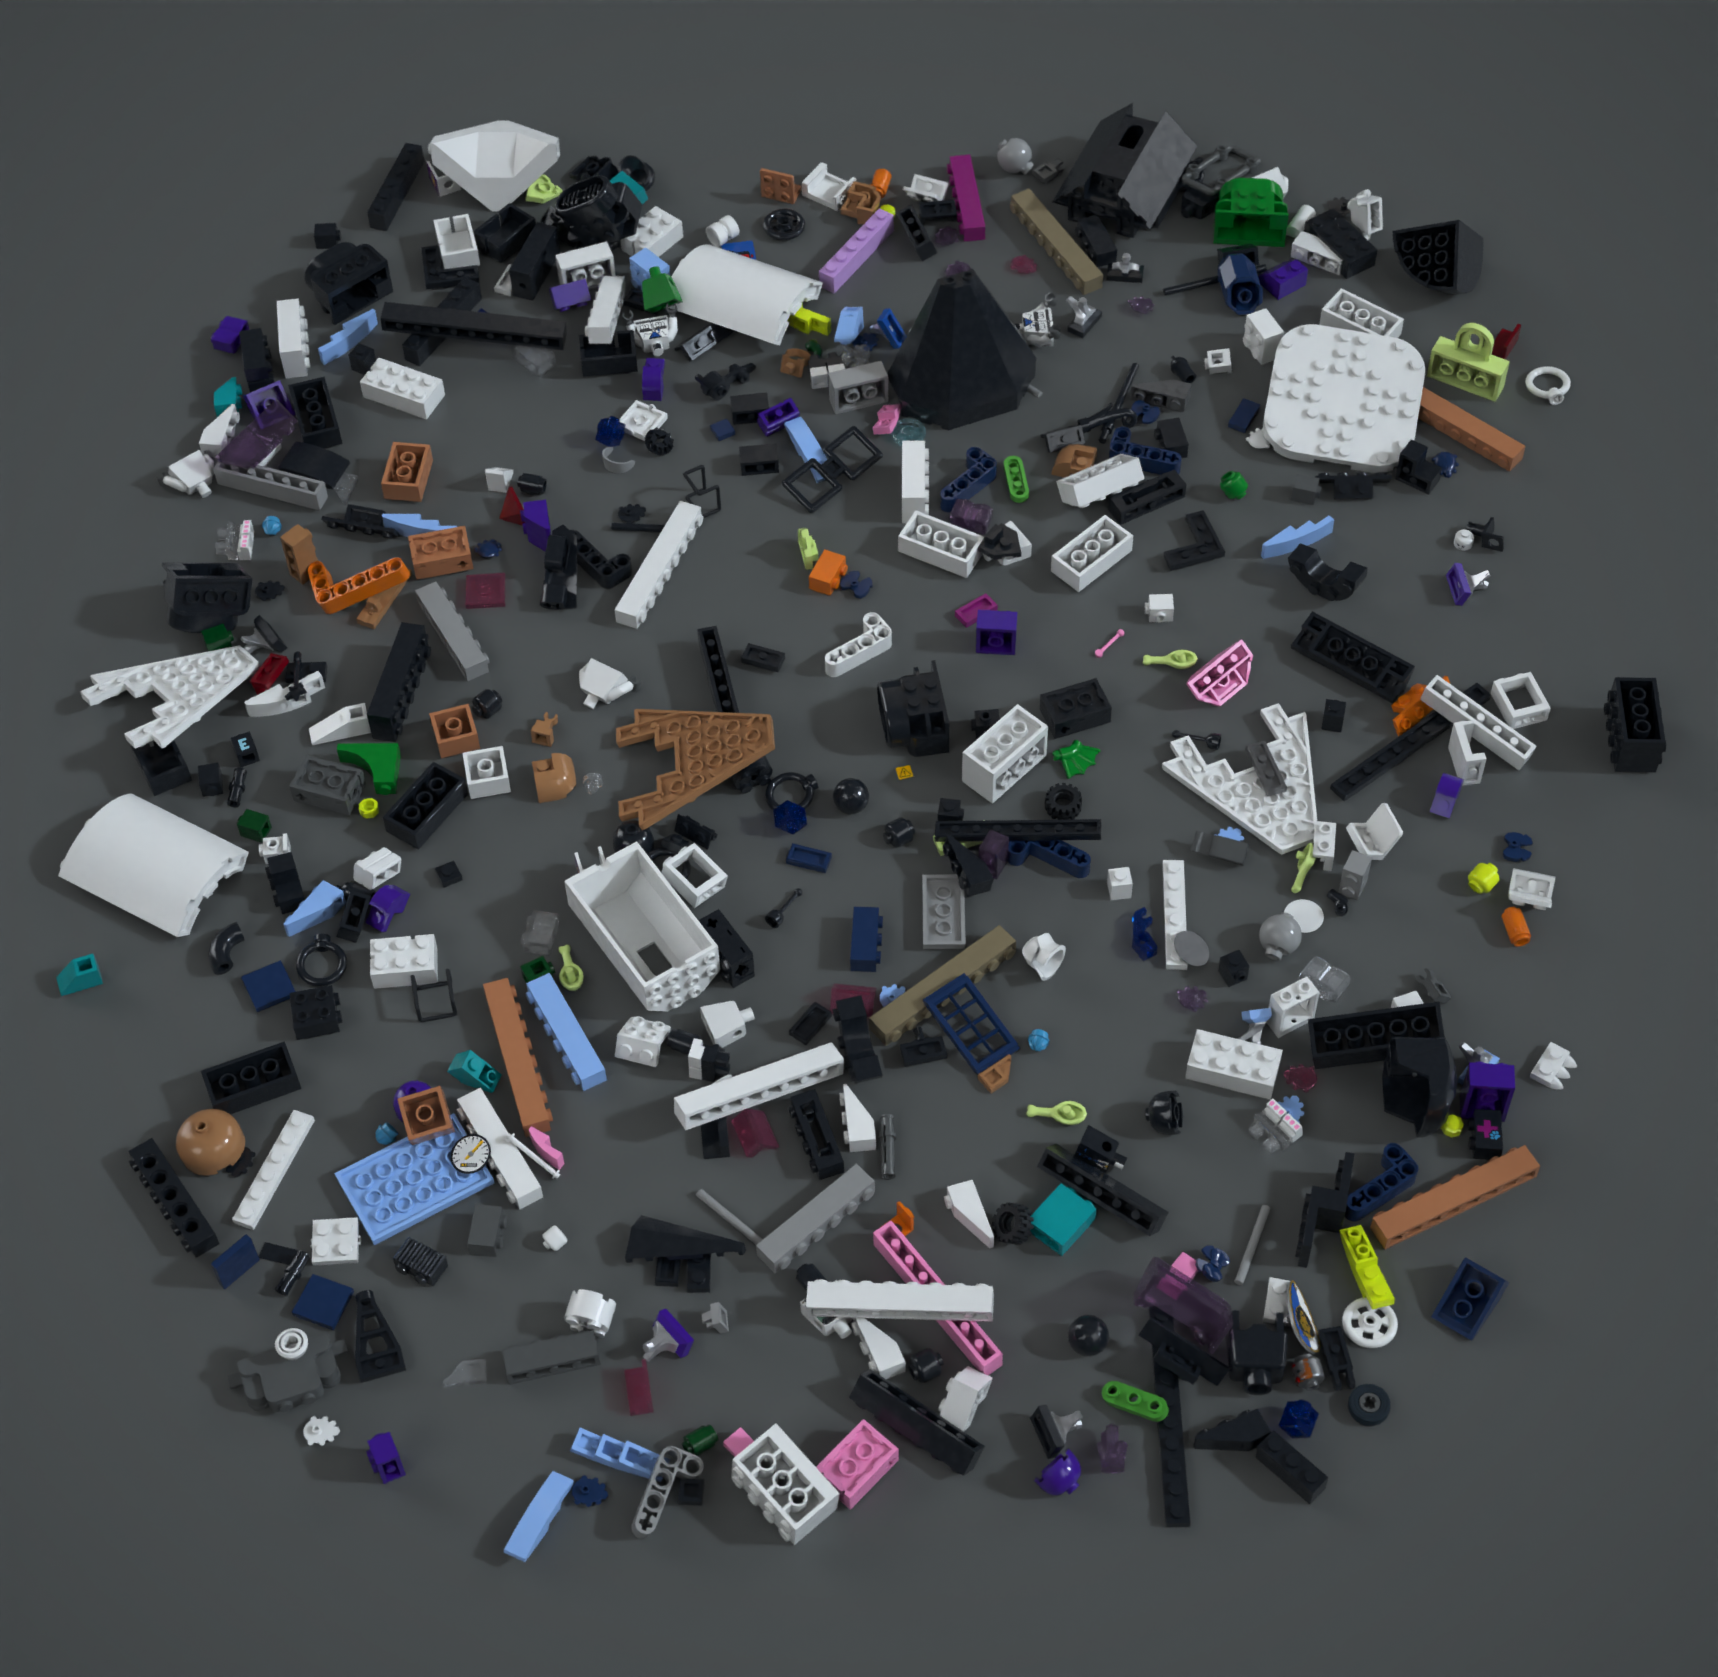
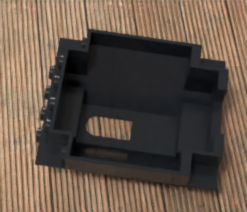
(1124, 182)

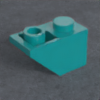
(228, 395)
(79, 975)
(474, 1071)

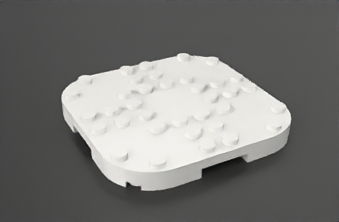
(1343, 397)

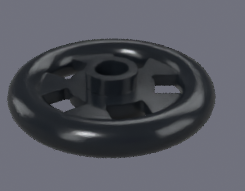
(784, 224)

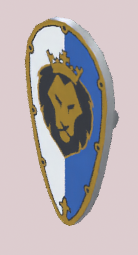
(1301, 1319)

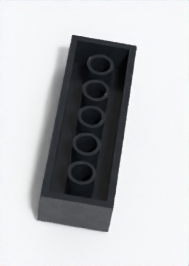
(398, 682)
(1366, 1035)

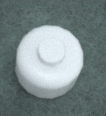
(1464, 540)
(554, 1238)

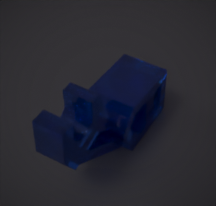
(1140, 924)

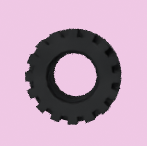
(1063, 792)
(1022, 1223)

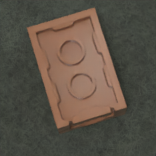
(440, 552)

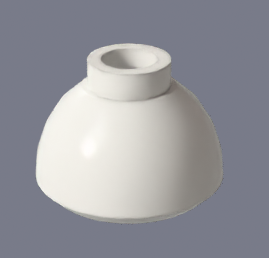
(291, 1344)

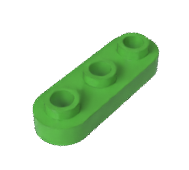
(1016, 479)
(1141, 1407)

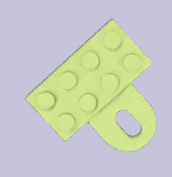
(1468, 364)

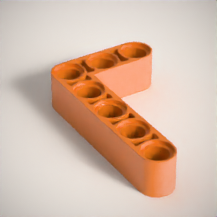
(356, 588)

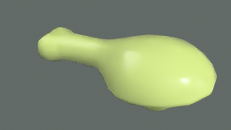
(1177, 659)
(1305, 863)
(571, 974)
(1065, 1112)

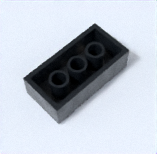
(1344, 240)
(315, 413)
(425, 805)
(251, 1079)

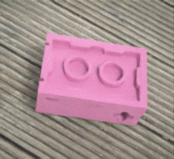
(858, 1463)

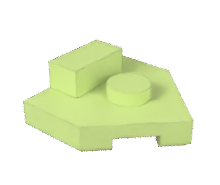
(542, 190)
(807, 548)

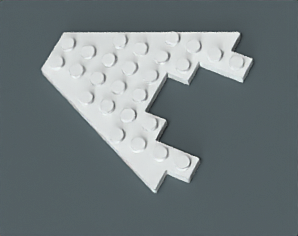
(185, 683)
(1278, 820)

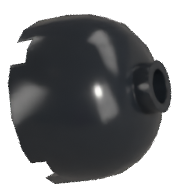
(629, 833)
(1165, 1113)

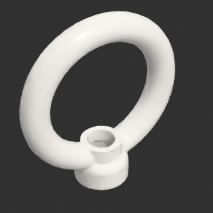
(1554, 395)

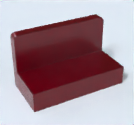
(1505, 342)
(268, 672)

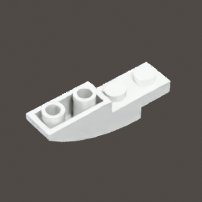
(274, 702)

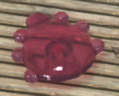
(1023, 263)
(1301, 1077)

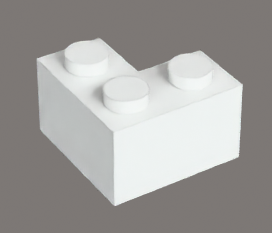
(964, 1396)

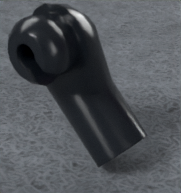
(1340, 901)

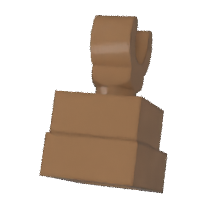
(542, 730)

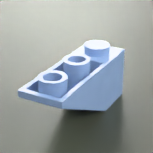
(849, 325)
(318, 907)

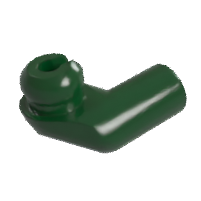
(813, 345)

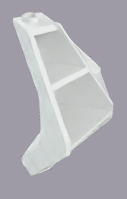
(495, 159)

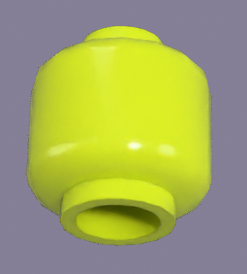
(1483, 878)

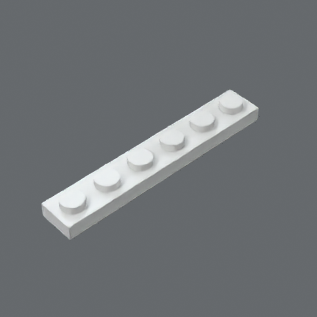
(1173, 910)
(273, 1170)

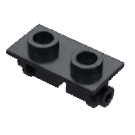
(693, 831)

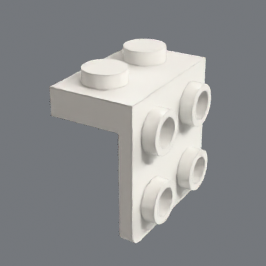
(926, 189)
(1376, 835)
(1531, 889)
(641, 1041)

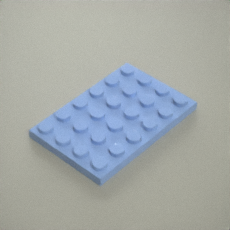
(408, 1184)

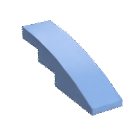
(350, 336)
(805, 444)
(411, 524)
(1290, 538)
(616, 1454)
(538, 1516)

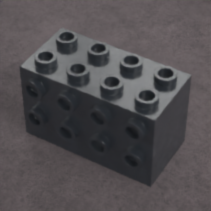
(1635, 725)

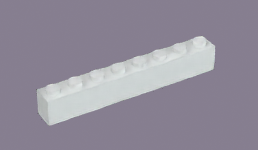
(658, 565)
(758, 1086)
(900, 1300)

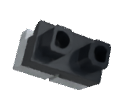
(820, 368)
(707, 1062)

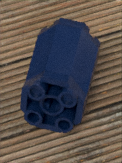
(1240, 284)

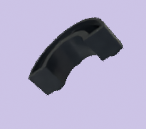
(1321, 578)
(856, 1041)

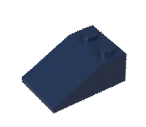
(1469, 1299)

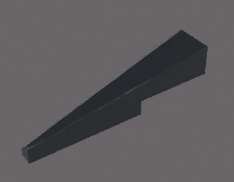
(663, 1239)

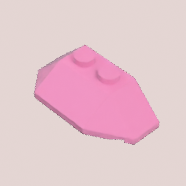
(1222, 675)

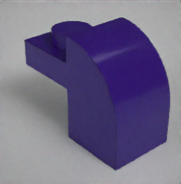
(653, 379)
(1446, 795)
(384, 904)

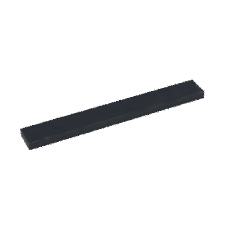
(1020, 829)

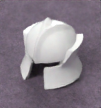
(1044, 955)

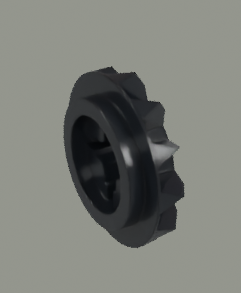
(658, 448)

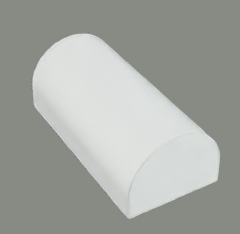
(1298, 222)

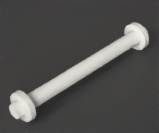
(511, 1138)

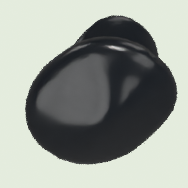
(638, 171)

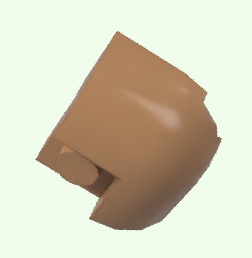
(861, 202)
(1074, 459)
(554, 777)

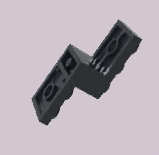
(1324, 1209)

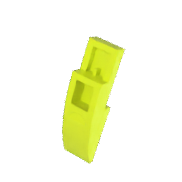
(807, 320)
(1365, 1267)

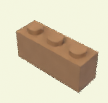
(299, 552)

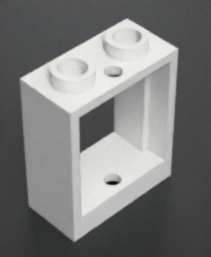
(1524, 716)
(694, 895)
(1287, 1008)

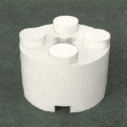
(589, 1312)

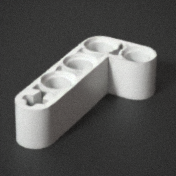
(874, 641)

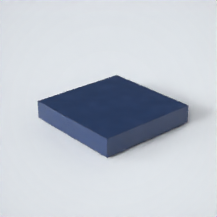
(268, 986)
(235, 1261)
(323, 1302)

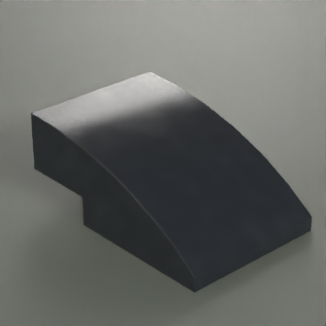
(314, 463)

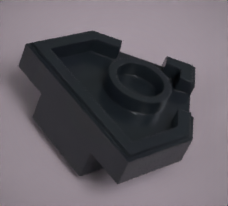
(1000, 542)

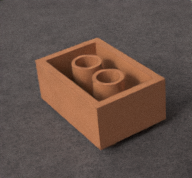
(407, 471)

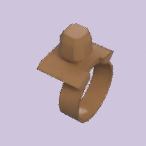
(792, 366)

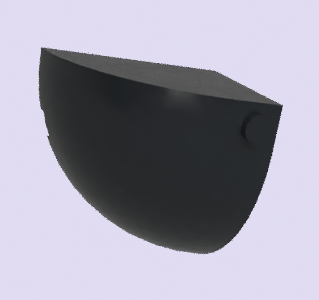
(1441, 255)

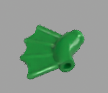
(1076, 758)

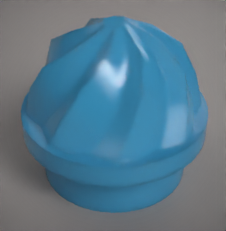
(271, 525)
(1038, 1040)
(386, 1134)

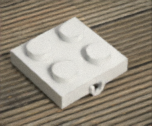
(642, 418)
(335, 1241)

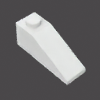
(968, 1209)

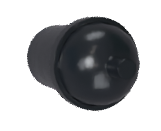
(1182, 369)
(348, 886)

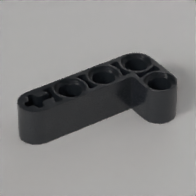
(605, 572)

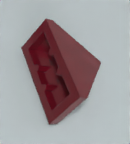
(511, 508)

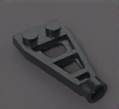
(379, 1363)

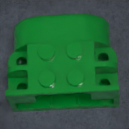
(1250, 213)

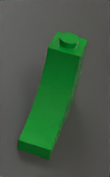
(378, 759)

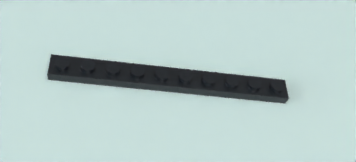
(1400, 749)
(1171, 1438)

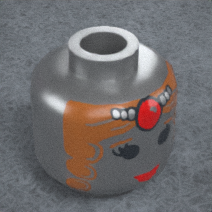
(1307, 1372)

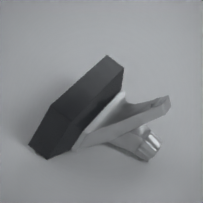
(1125, 271)
(1085, 317)
(264, 637)
(1053, 1429)

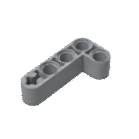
(660, 1493)

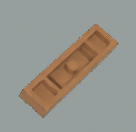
(377, 605)

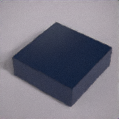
(722, 429)

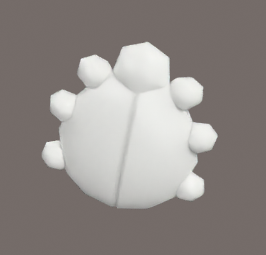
(1258, 439)
(320, 1430)

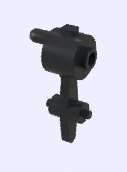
(718, 386)

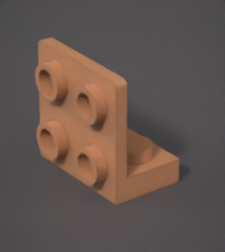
(778, 186)

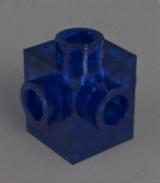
(610, 431)
(790, 817)
(1298, 1419)

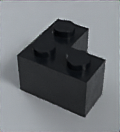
(1415, 470)
(285, 880)

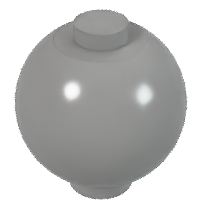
(1014, 156)
(1280, 935)

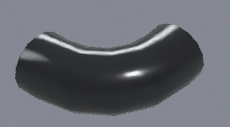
(222, 945)

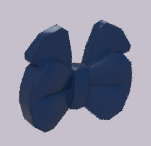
(1150, 414)
(850, 582)
(1513, 851)
(1217, 1260)

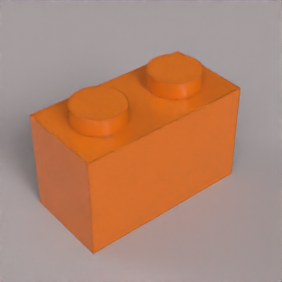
(827, 572)

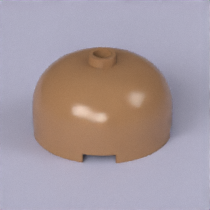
(209, 1141)

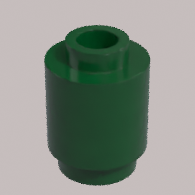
(700, 1440)

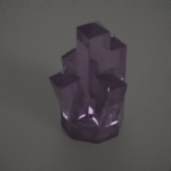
(1112, 1451)

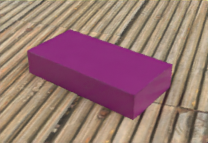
(968, 613)

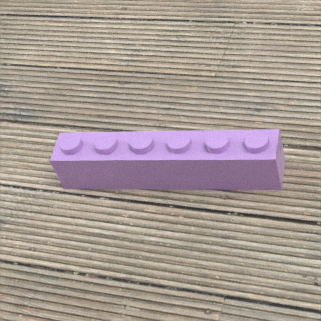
(856, 250)

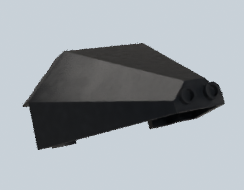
(961, 357)

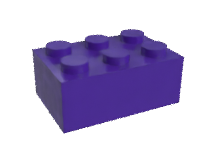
(1487, 1088)

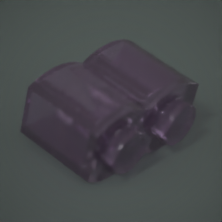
(971, 516)

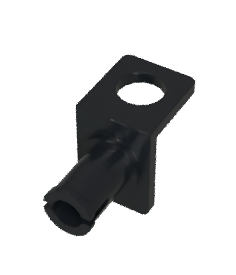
(1486, 532)

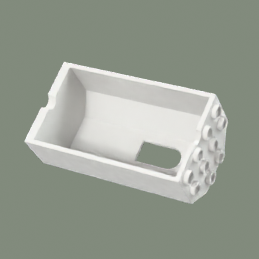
(629, 908)

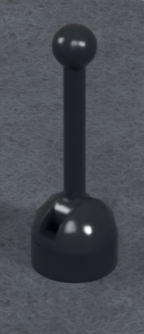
(1212, 740)
(775, 917)

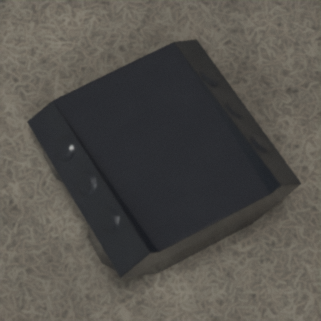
(594, 166)

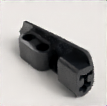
(560, 567)

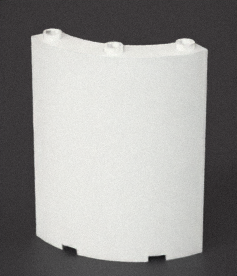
(741, 292)
(150, 862)

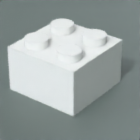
(1262, 335)
(486, 772)

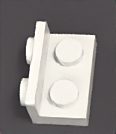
(1324, 843)

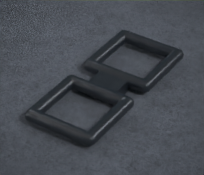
(832, 469)

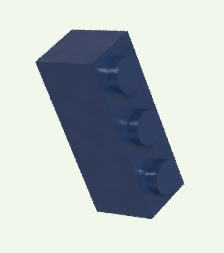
(866, 939)

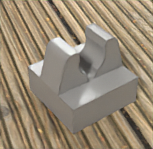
(716, 1318)

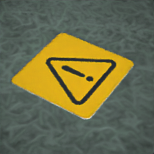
(904, 772)

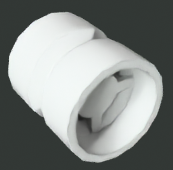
(722, 231)

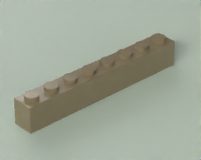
(1056, 241)
(974, 961)

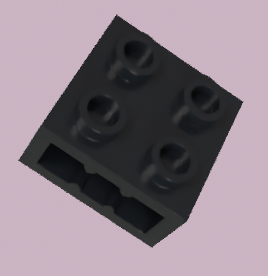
(315, 1012)

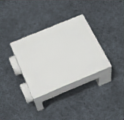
(826, 187)
(1467, 765)

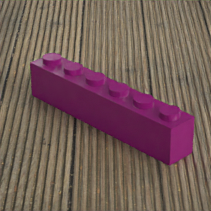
(967, 198)

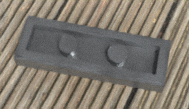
(1266, 768)

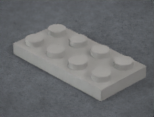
(943, 912)

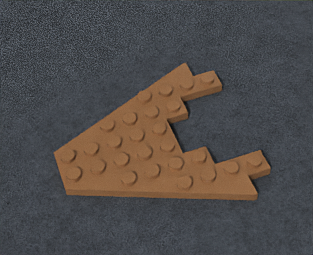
(706, 749)

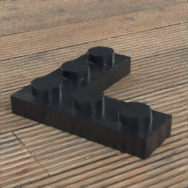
(437, 277)
(1207, 546)

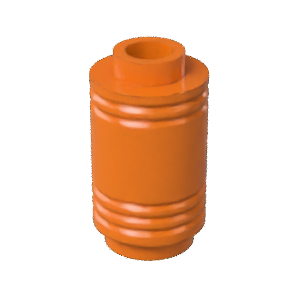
(881, 181)
(1516, 926)

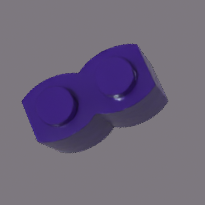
(227, 336)

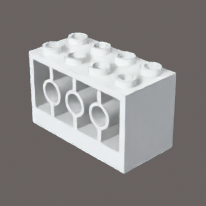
(1004, 753)
(784, 1484)

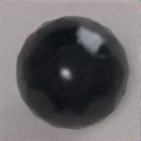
(851, 796)
(1088, 1335)

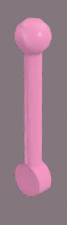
(1099, 652)

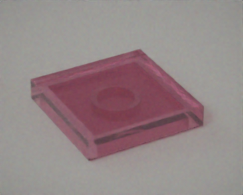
(485, 590)

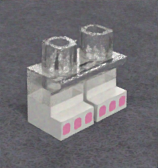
(237, 542)
(1277, 1126)

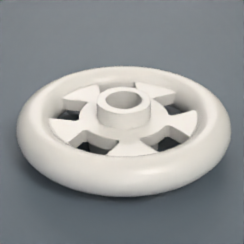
(1355, 1334)

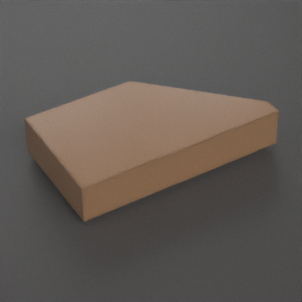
(996, 1075)

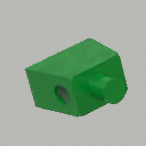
(659, 291)

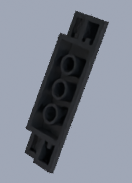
(1353, 657)

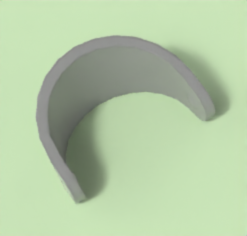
(615, 467)

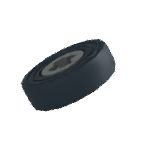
(1373, 1394)

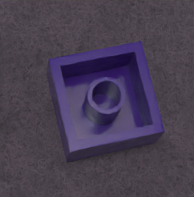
(996, 632)

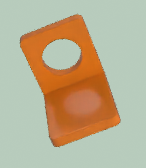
(904, 1219)

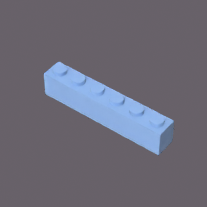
(566, 1032)

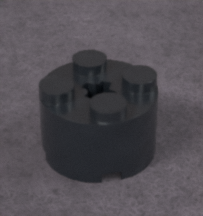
(755, 774)

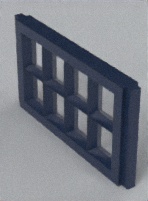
(946, 992)

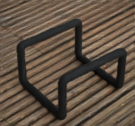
(702, 491)
(415, 996)

